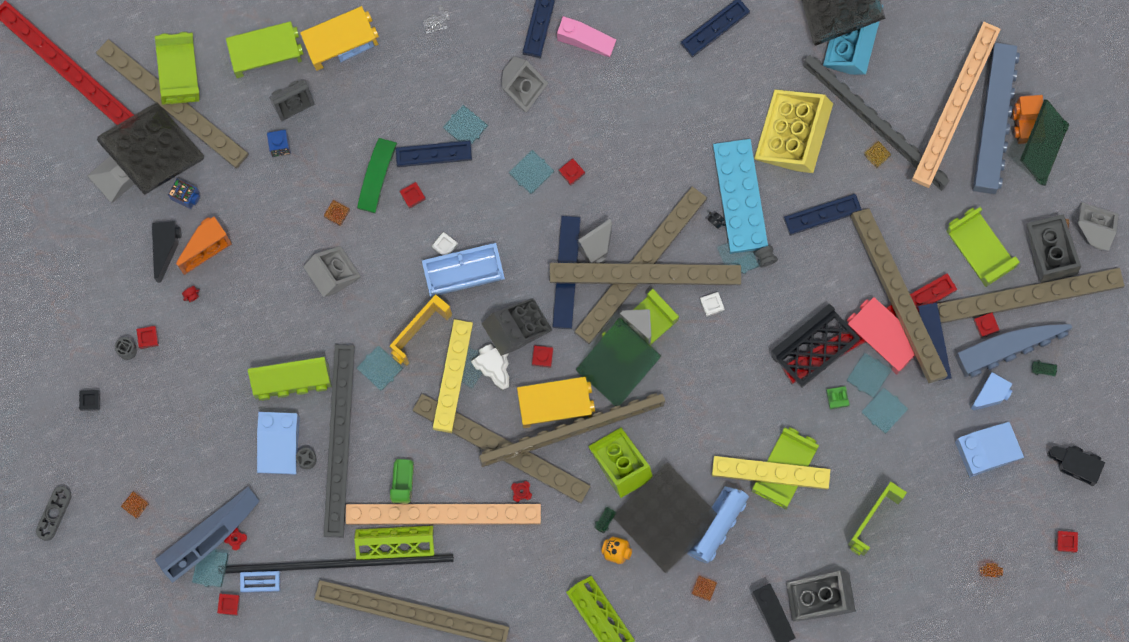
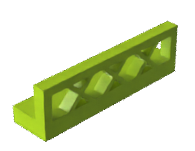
(394, 536)
(594, 615)

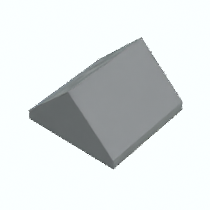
(639, 321)

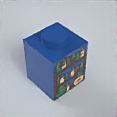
(278, 143)
(184, 194)

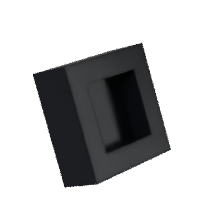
(89, 400)

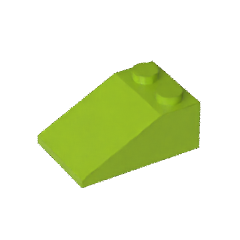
(621, 462)

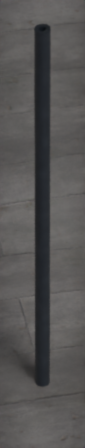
(338, 563)

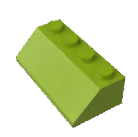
(290, 378)

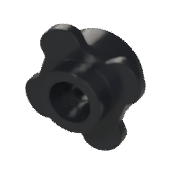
(716, 220)

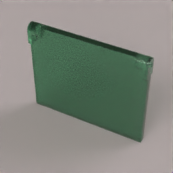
(1044, 142)
(618, 362)

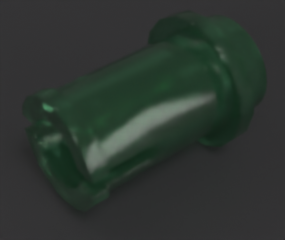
(1044, 368)
(605, 519)

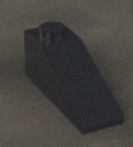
(165, 243)
(773, 614)

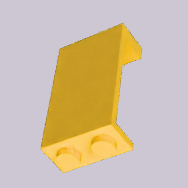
(339, 36)
(435, 304)
(555, 401)

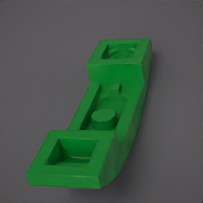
(376, 175)

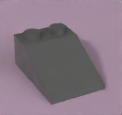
(292, 99)
(1053, 248)
(821, 596)

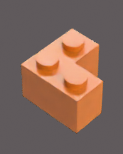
(1025, 115)

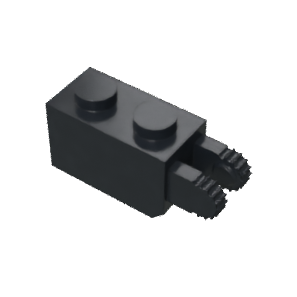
(1077, 464)

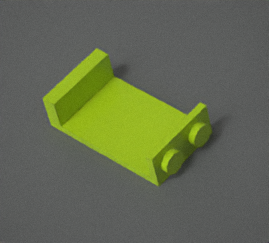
(264, 47)
(177, 68)
(981, 247)
(661, 315)
(790, 450)
(892, 492)

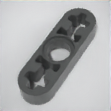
(42, 524)

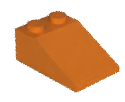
(204, 244)

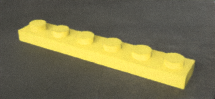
(452, 376)
(771, 472)

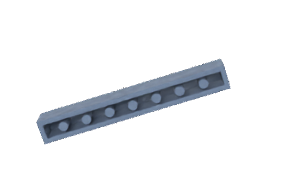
(995, 117)

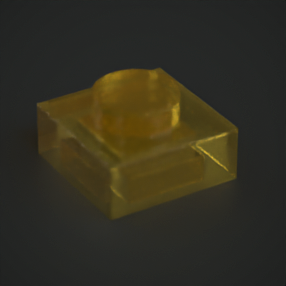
(877, 154)

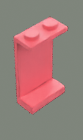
(883, 333)

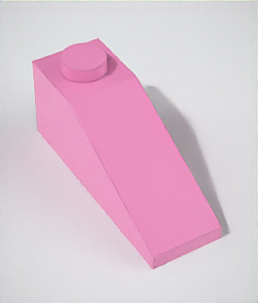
(585, 37)

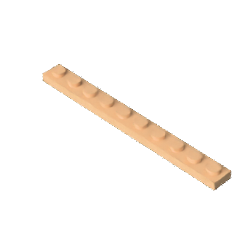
(956, 105)
(442, 514)

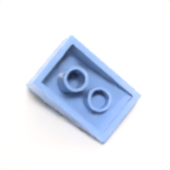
(277, 442)
(989, 449)

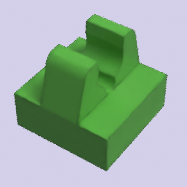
(837, 397)

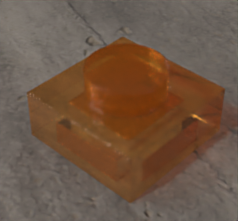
(336, 213)
(134, 505)
(991, 570)
(704, 588)

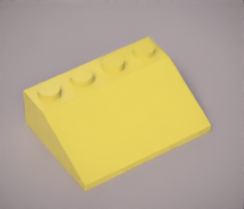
(794, 130)

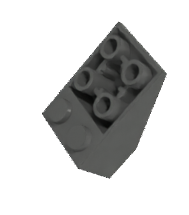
(516, 326)

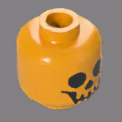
(616, 550)

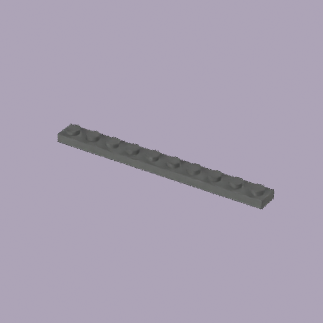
(870, 116)
(339, 441)

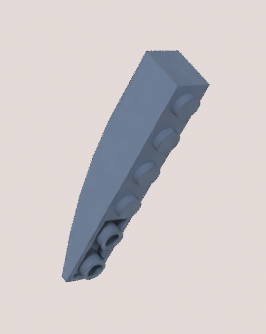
(1006, 347)
(206, 536)

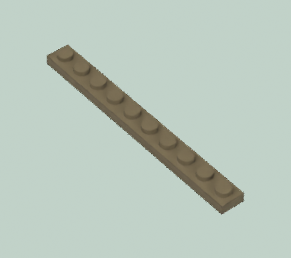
(181, 111)
(648, 254)
(645, 274)
(1030, 295)
(899, 296)
(564, 432)
(525, 462)
(411, 613)

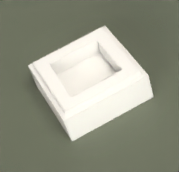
(444, 244)
(712, 304)

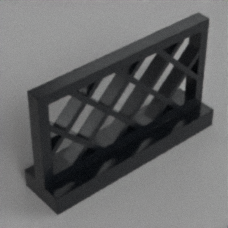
(808, 331)

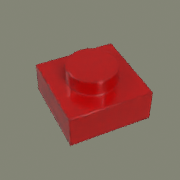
(571, 171)
(412, 195)
(986, 325)
(147, 337)
(542, 356)
(1067, 541)
(228, 604)

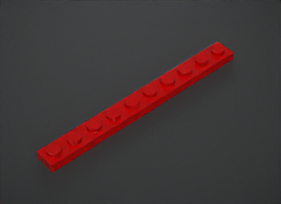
(63, 64)
(926, 295)

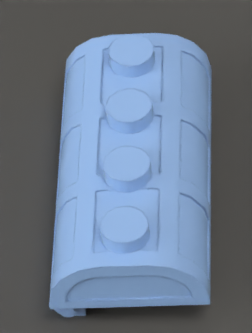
(463, 269)
(727, 507)

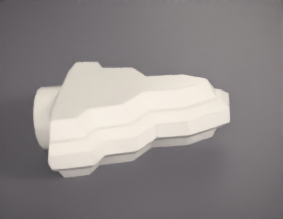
(493, 365)

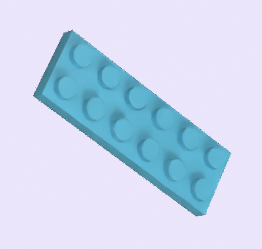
(740, 196)

